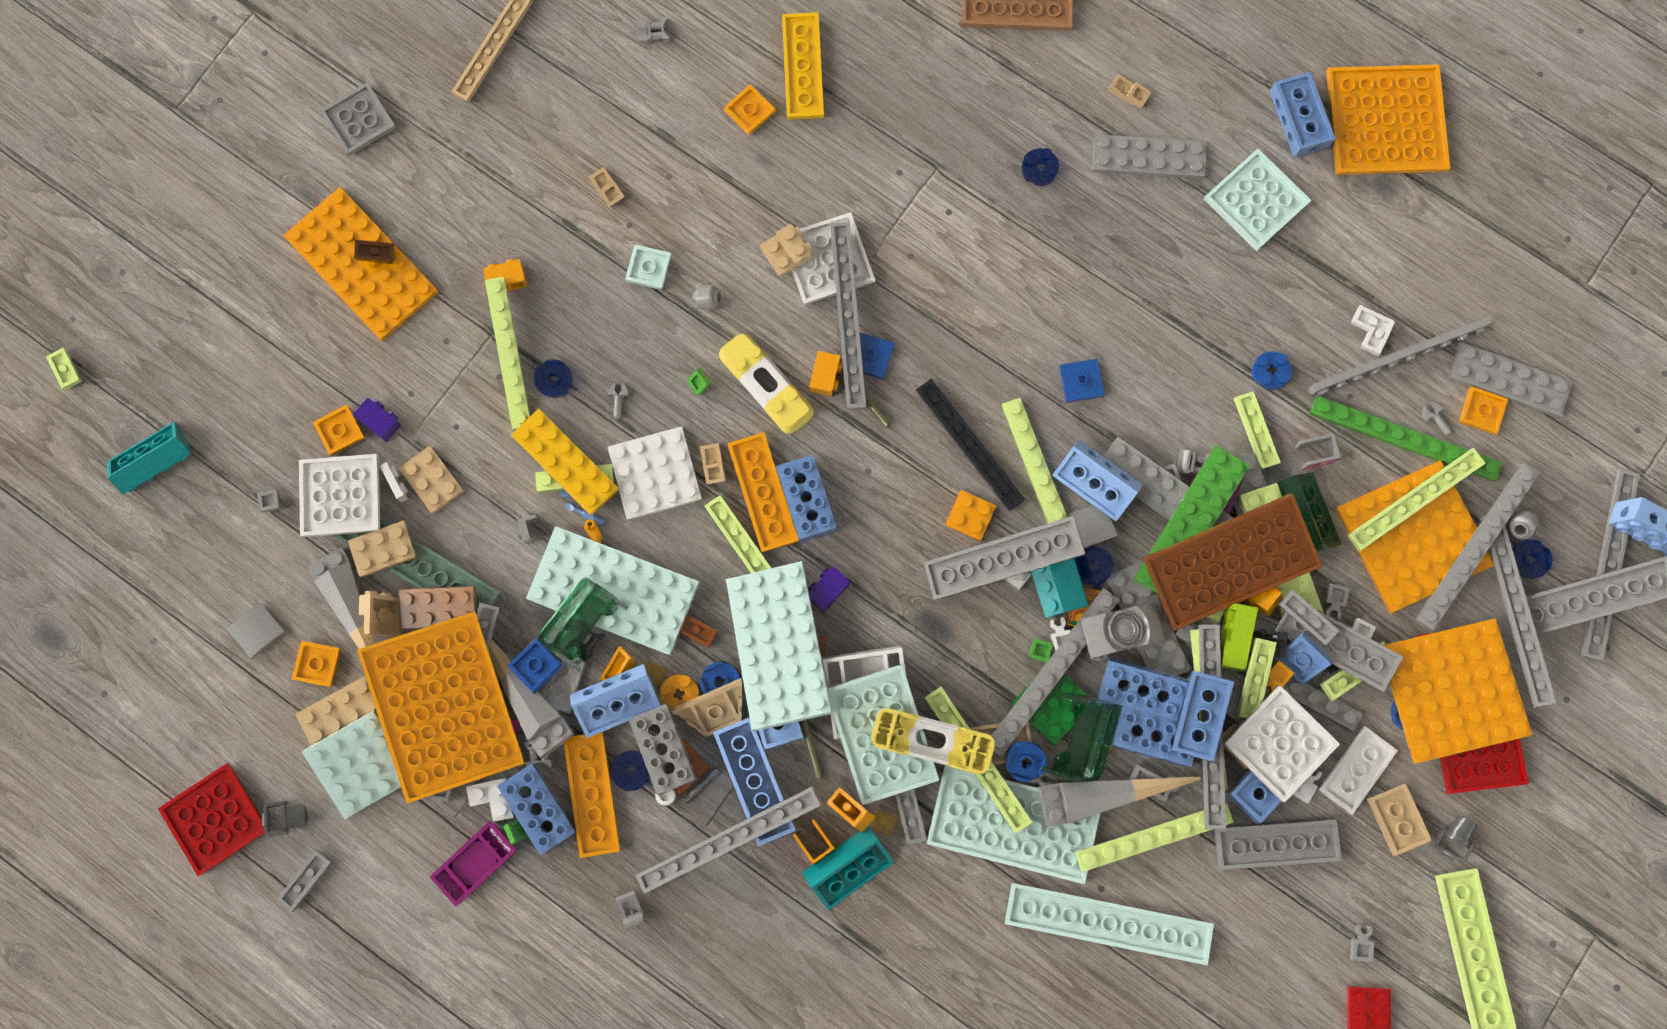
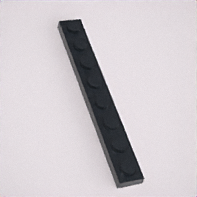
(970, 445)

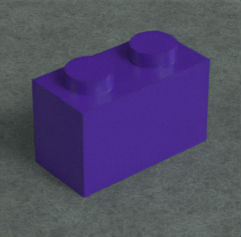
(376, 419)
(828, 588)

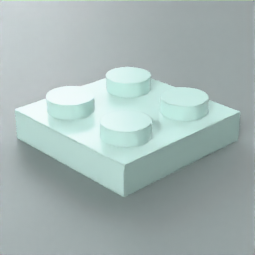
(648, 267)

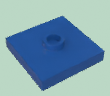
(875, 355)
(1081, 380)
(535, 666)

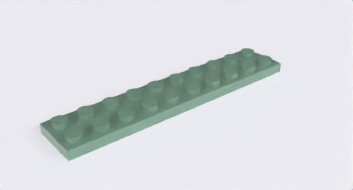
(433, 571)

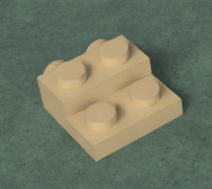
(786, 250)
(380, 614)

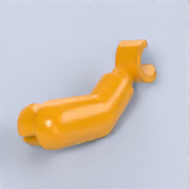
(593, 531)

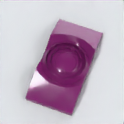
(473, 863)

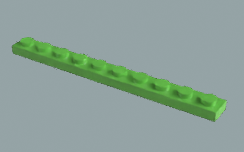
(1398, 435)

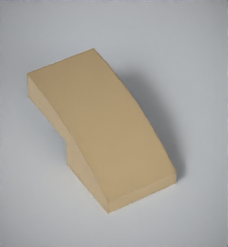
(1129, 92)
(606, 187)
(712, 463)

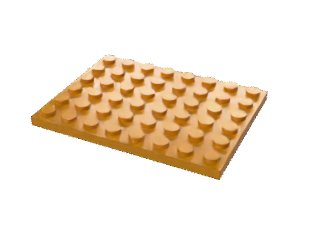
(440, 707)

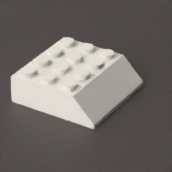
(854, 665)

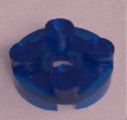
(1043, 157)
(546, 371)
(1542, 556)
(1104, 563)
(619, 774)

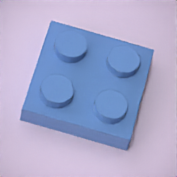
(1305, 658)

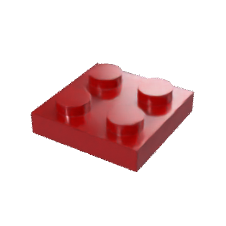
(1368, 1008)

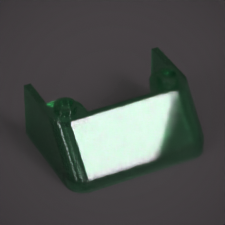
(576, 619)
(1089, 739)

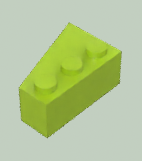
(1237, 637)

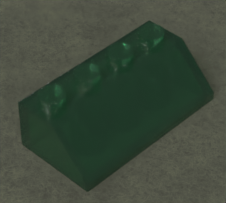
(1312, 509)

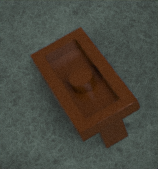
(374, 251)

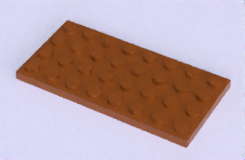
(1232, 561)

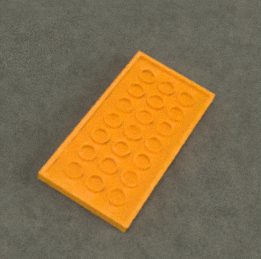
(377, 292)

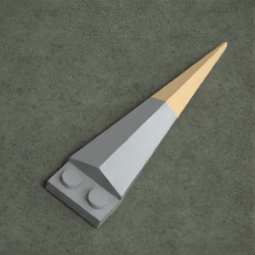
(339, 586)
(538, 718)
(1077, 800)

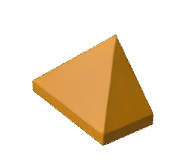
(620, 662)

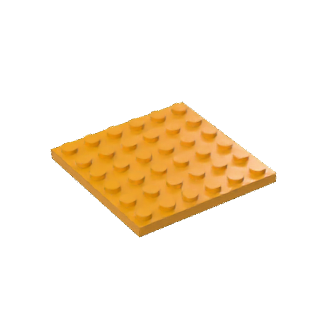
(1388, 119)
(1418, 551)
(1457, 691)

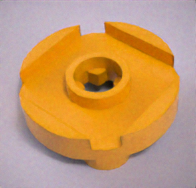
(674, 683)

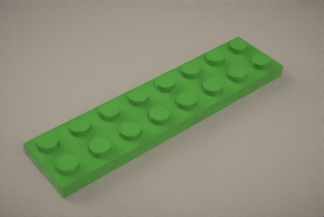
(1200, 504)

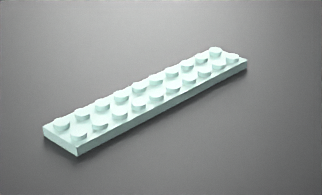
(1109, 924)

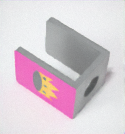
(1329, 440)

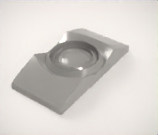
(1122, 630)

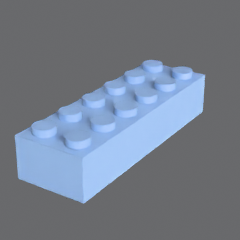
(751, 774)

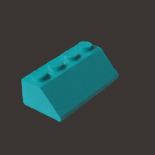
(148, 458)
(1060, 588)
(847, 868)

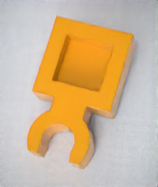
(1278, 676)

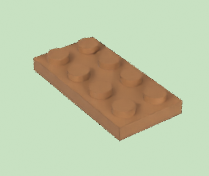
(434, 605)

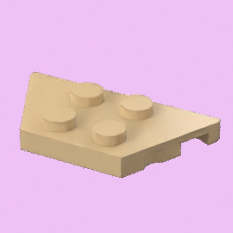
(713, 709)

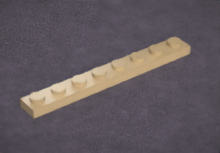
(490, 49)

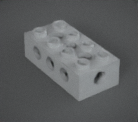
(649, 747)

